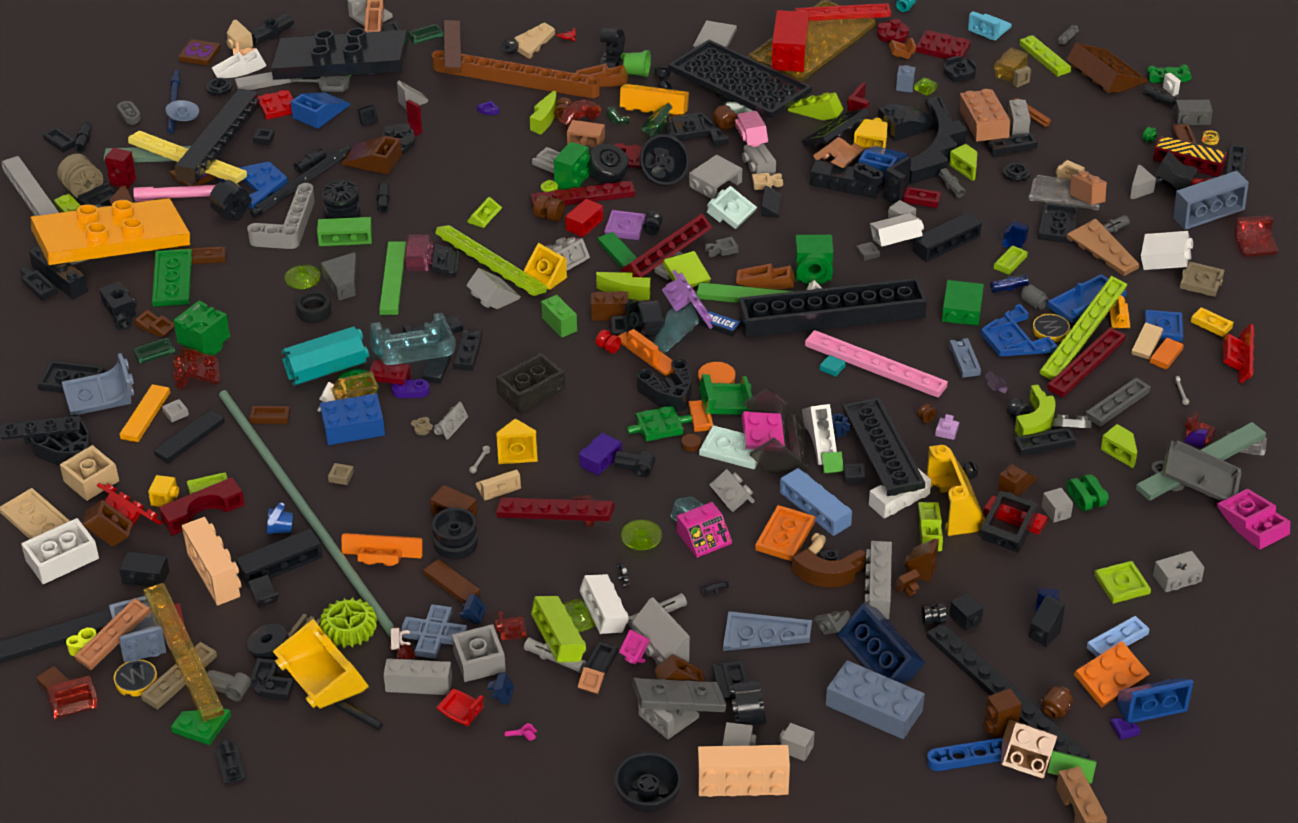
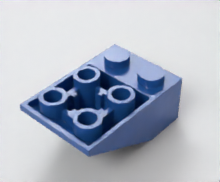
(317, 108)
(881, 158)

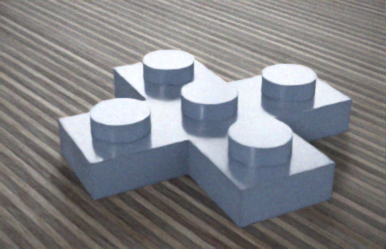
(432, 631)

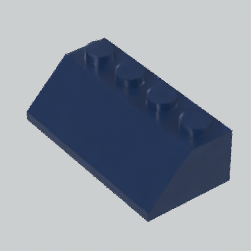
(880, 645)

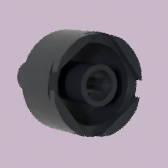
(230, 200)
(643, 317)
(748, 703)

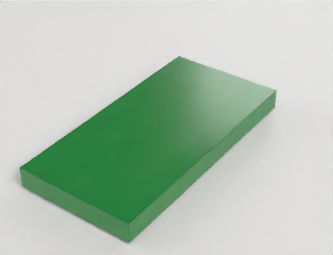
(172, 277)

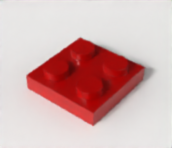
(276, 104)

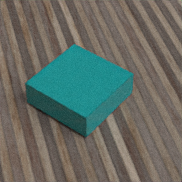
(832, 365)

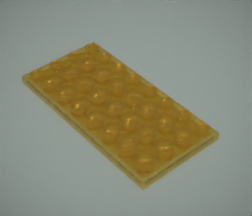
(825, 41)

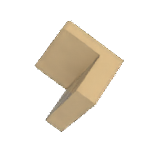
(499, 485)

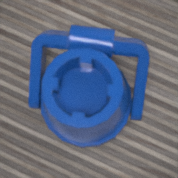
(279, 520)

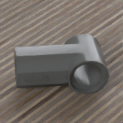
(232, 686)

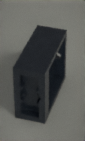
(1001, 537)

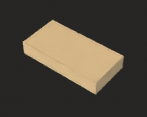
(1147, 341)

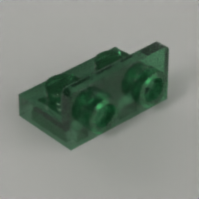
(656, 121)

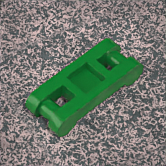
(1157, 75)

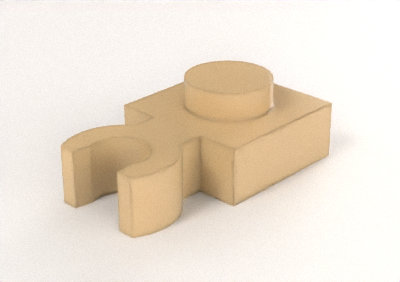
(764, 179)

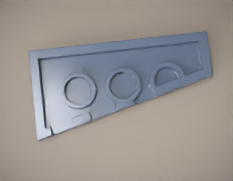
(758, 631)

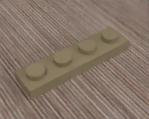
(173, 681)

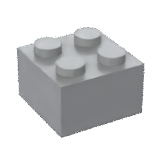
(478, 653)

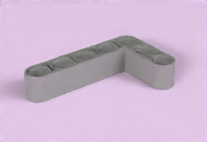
(290, 234)

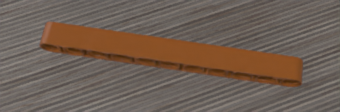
(522, 75)

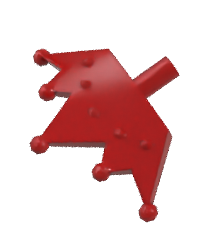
(569, 35)

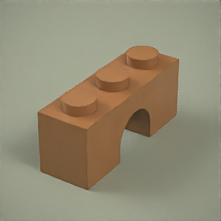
(1076, 791)

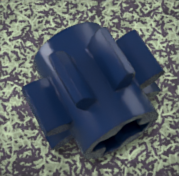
(840, 425)

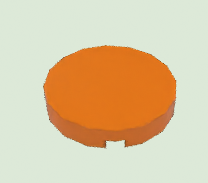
(719, 372)

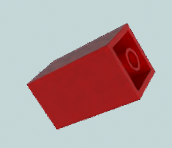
(790, 41)

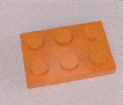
(785, 533)
(1110, 673)

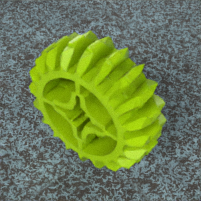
(361, 622)

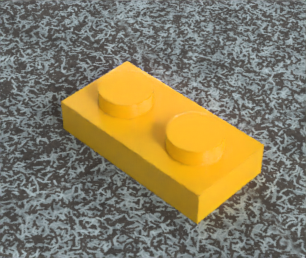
(1212, 322)

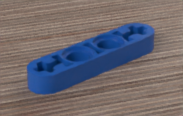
(967, 751)

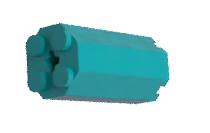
(324, 355)

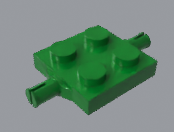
(659, 423)

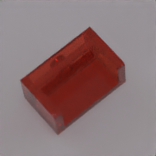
(71, 697)

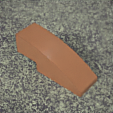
(374, 15)

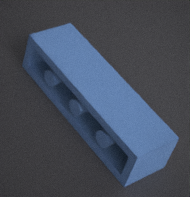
(816, 501)

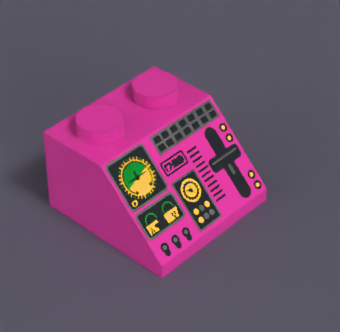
(703, 529)

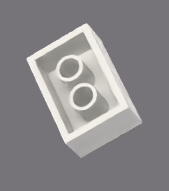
(60, 551)

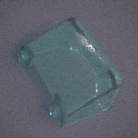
(430, 343)

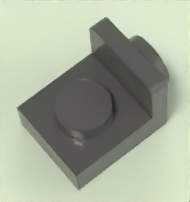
(832, 622)

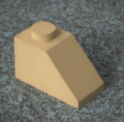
(240, 34)

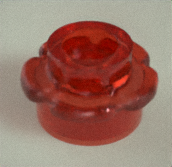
(405, 652)

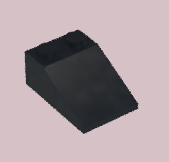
(904, 120)

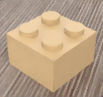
(87, 470)

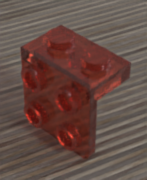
(1255, 236)
(195, 365)

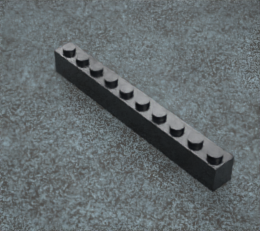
(216, 136)

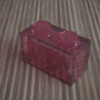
(419, 252)

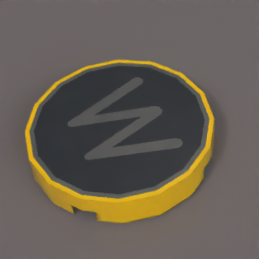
(1052, 326)
(135, 677)

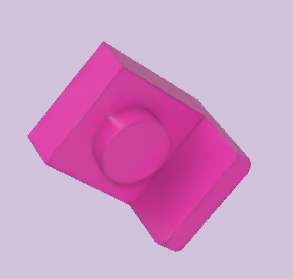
(634, 647)

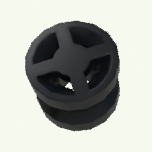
(1017, 408)

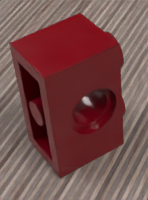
(120, 167)

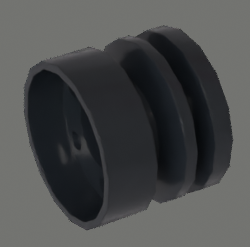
(341, 200)

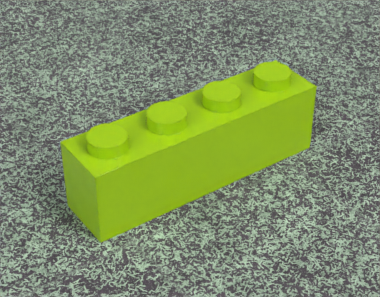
(558, 629)

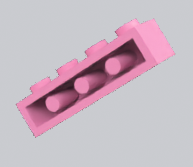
(751, 128)

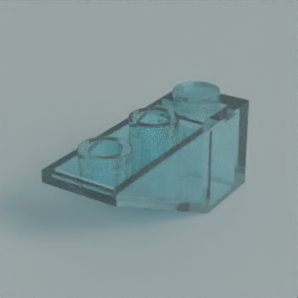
(676, 326)

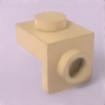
(1067, 169)

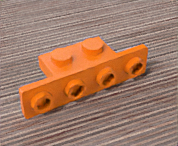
(646, 350)
(381, 549)

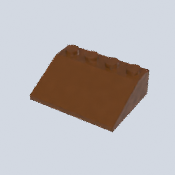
(1104, 68)

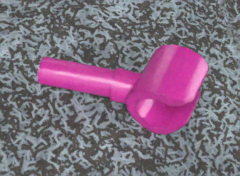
(527, 730)

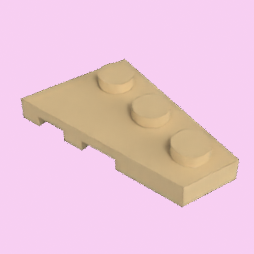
(534, 38)

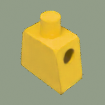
(871, 133)

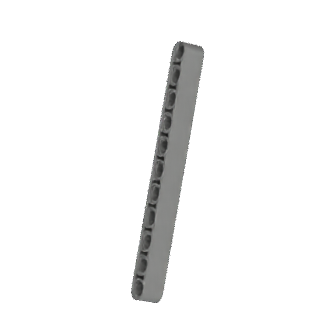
(29, 189)

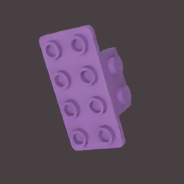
(681, 293)

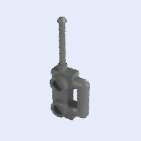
(329, 83)

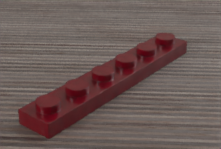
(594, 193)
(1086, 362)
(555, 509)

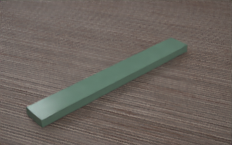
(1220, 449)

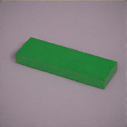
(616, 249)

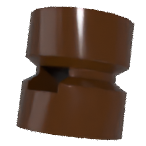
(548, 208)

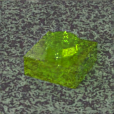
(925, 86)

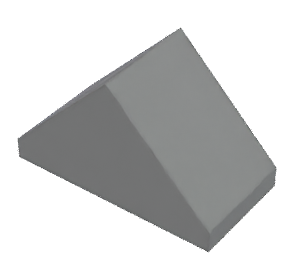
(406, 92)
(1143, 183)

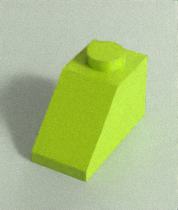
(964, 160)
(1120, 444)

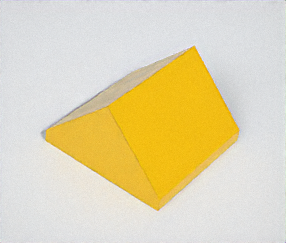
(547, 266)
(516, 443)

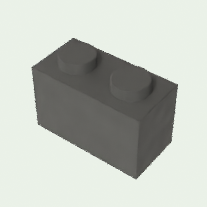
(1193, 112)

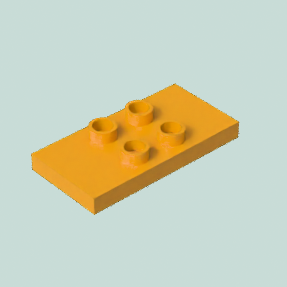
(109, 230)

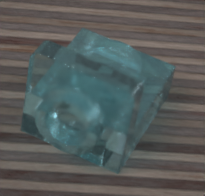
(683, 505)

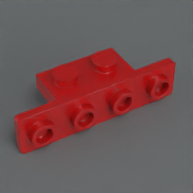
(1239, 353)
(126, 508)

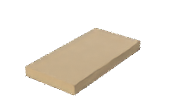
(32, 514)

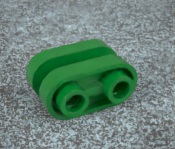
(1087, 492)

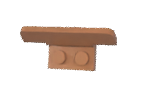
(841, 150)

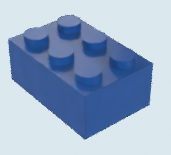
(352, 419)

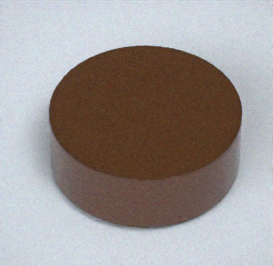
(691, 442)

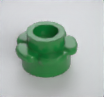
(1149, 134)

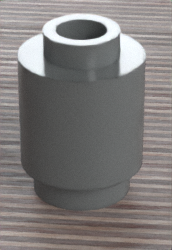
(1034, 297)

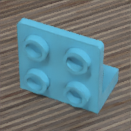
(987, 25)

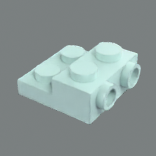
(730, 207)

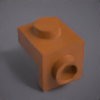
(902, 50)

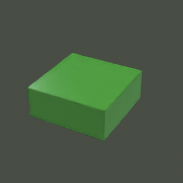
(832, 462)

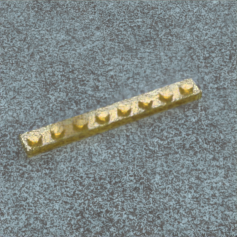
(184, 652)

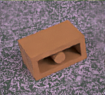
(586, 133)
(1088, 188)

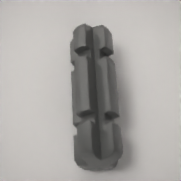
(1068, 34)

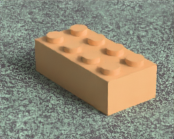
(212, 560)
(743, 770)

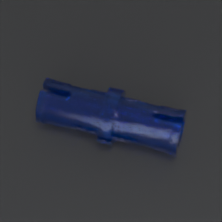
(1009, 283)

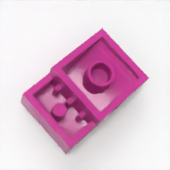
(1254, 518)

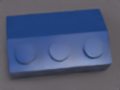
(1155, 699)

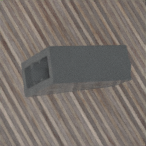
(341, 275)

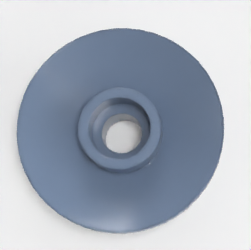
(182, 110)

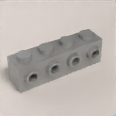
(879, 576)

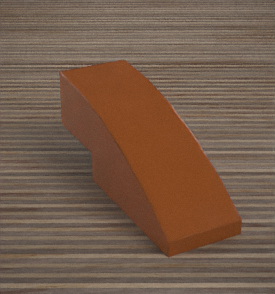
(608, 76)
(766, 277)

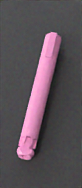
(151, 193)

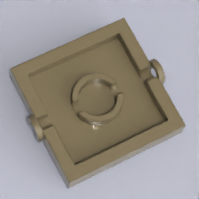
(1202, 279)

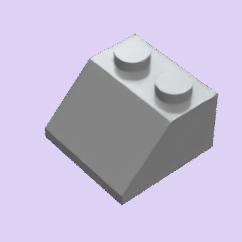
(491, 289)

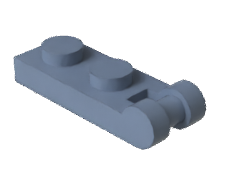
(965, 357)

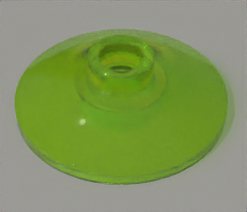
(302, 276)
(641, 534)
(580, 614)

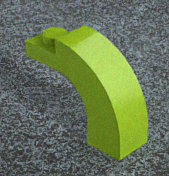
(1041, 418)

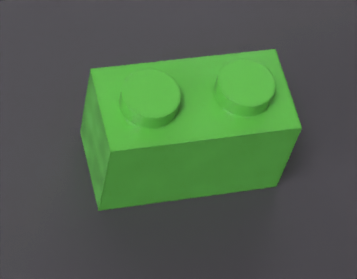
(559, 316)

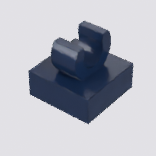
(473, 609)
(501, 688)

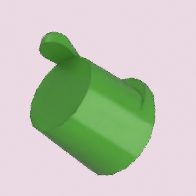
(637, 63)

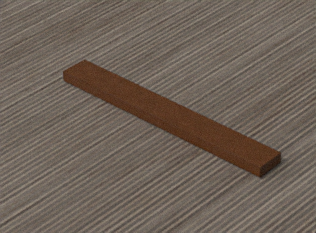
(452, 46)

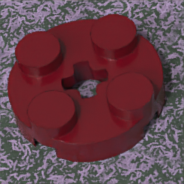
(893, 30)

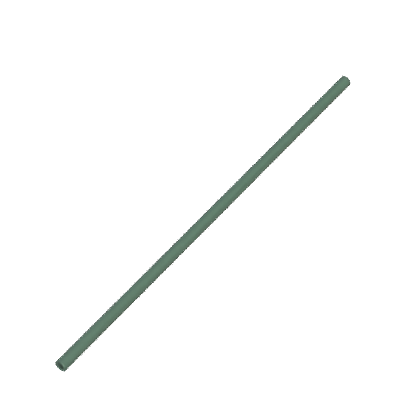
(304, 508)

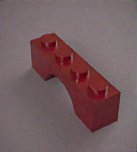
(222, 496)

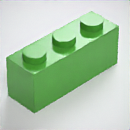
(344, 231)

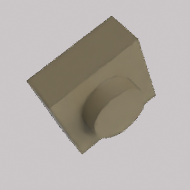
(1021, 76)
(340, 474)

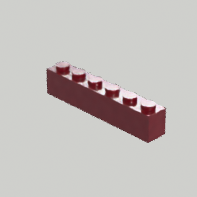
(668, 247)

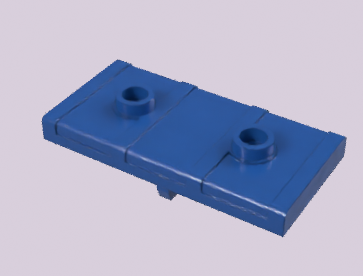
(1075, 301)

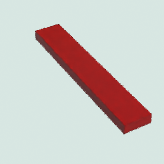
(847, 12)

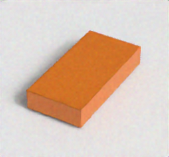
(1166, 353)
(700, 420)

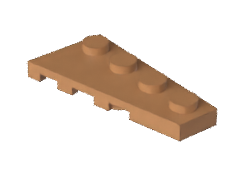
(1103, 246)

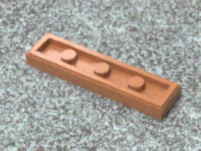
(109, 636)

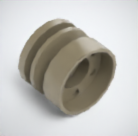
(79, 174)

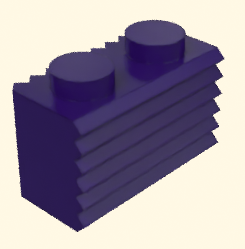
(599, 453)

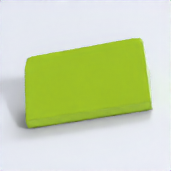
(485, 213)

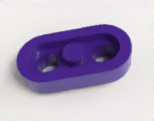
(412, 389)

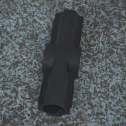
(271, 28)

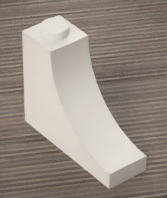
(820, 427)

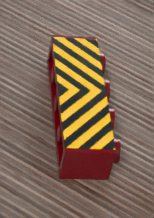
(1205, 159)

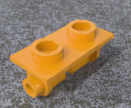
(1119, 314)

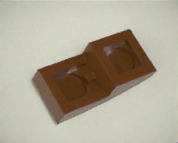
(155, 325)

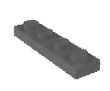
(1118, 402)

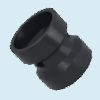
(652, 222)
(933, 614)

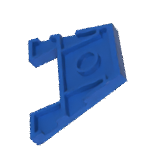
(263, 179)
(1009, 339)

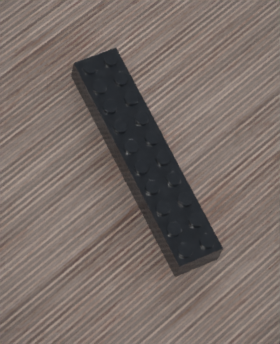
(832, 307)

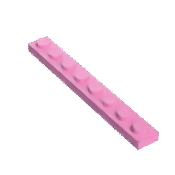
(876, 363)

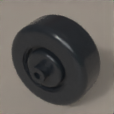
(607, 163)

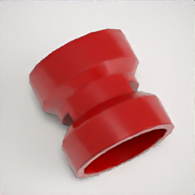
(608, 341)

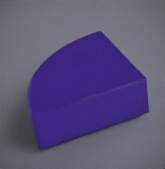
(488, 108)
(1197, 438)
(1124, 729)

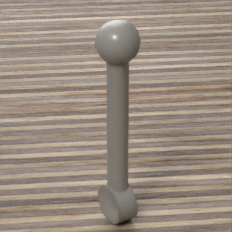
(1185, 401)
(486, 449)

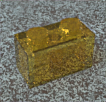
(1009, 62)
(355, 386)

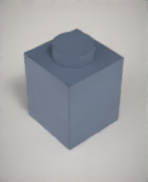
(905, 78)

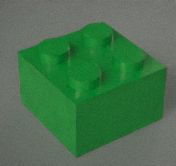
(571, 166)

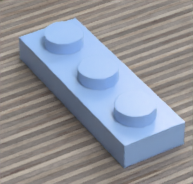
(1128, 632)

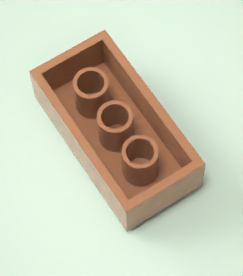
(984, 115)

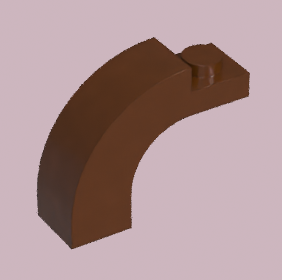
(827, 573)

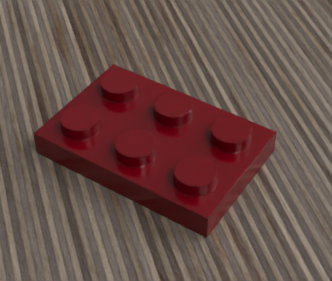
(942, 45)

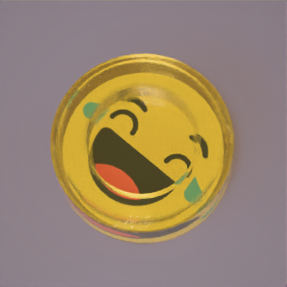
(1210, 137)

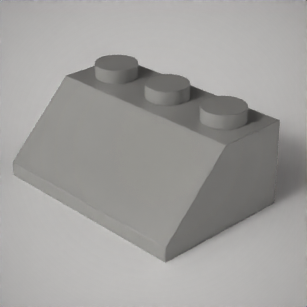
(663, 631)

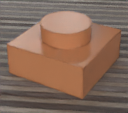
(591, 680)

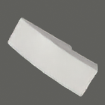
(239, 65)

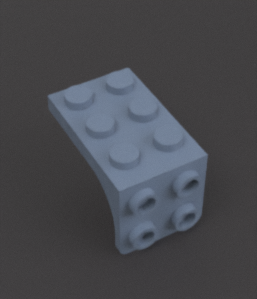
(100, 390)
(144, 639)

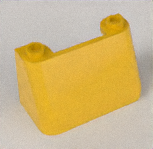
(948, 475)
(319, 667)

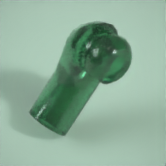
(615, 117)

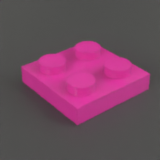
(761, 428)

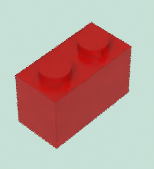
(584, 217)

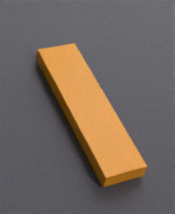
(145, 413)

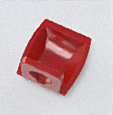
(461, 707)

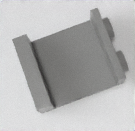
(713, 174)

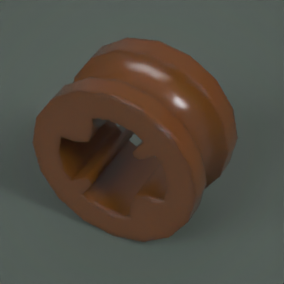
(927, 413)

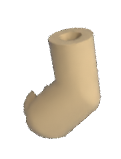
(818, 542)

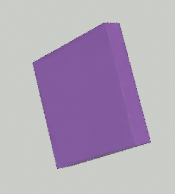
(625, 224)

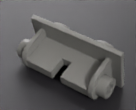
(451, 421)

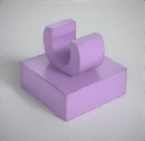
(947, 427)

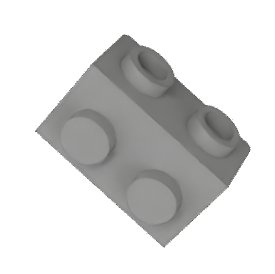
(730, 490)

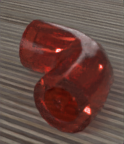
(579, 109)

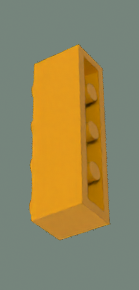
(652, 98)

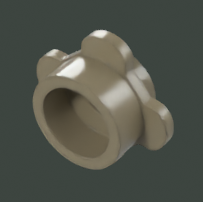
(422, 426)

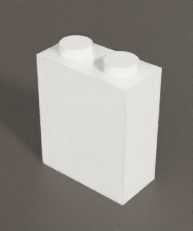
(896, 229)
(1166, 250)

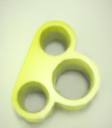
(77, 642)

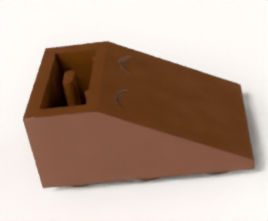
(375, 154)

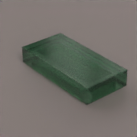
(425, 34)
(153, 350)

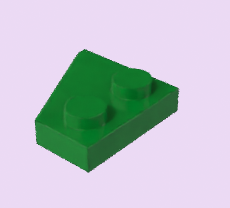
(192, 726)

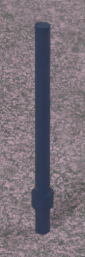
(175, 83)

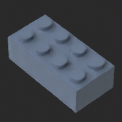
(1221, 195)
(875, 699)

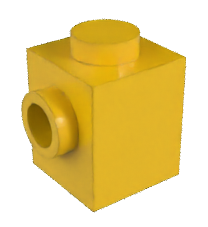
(163, 490)

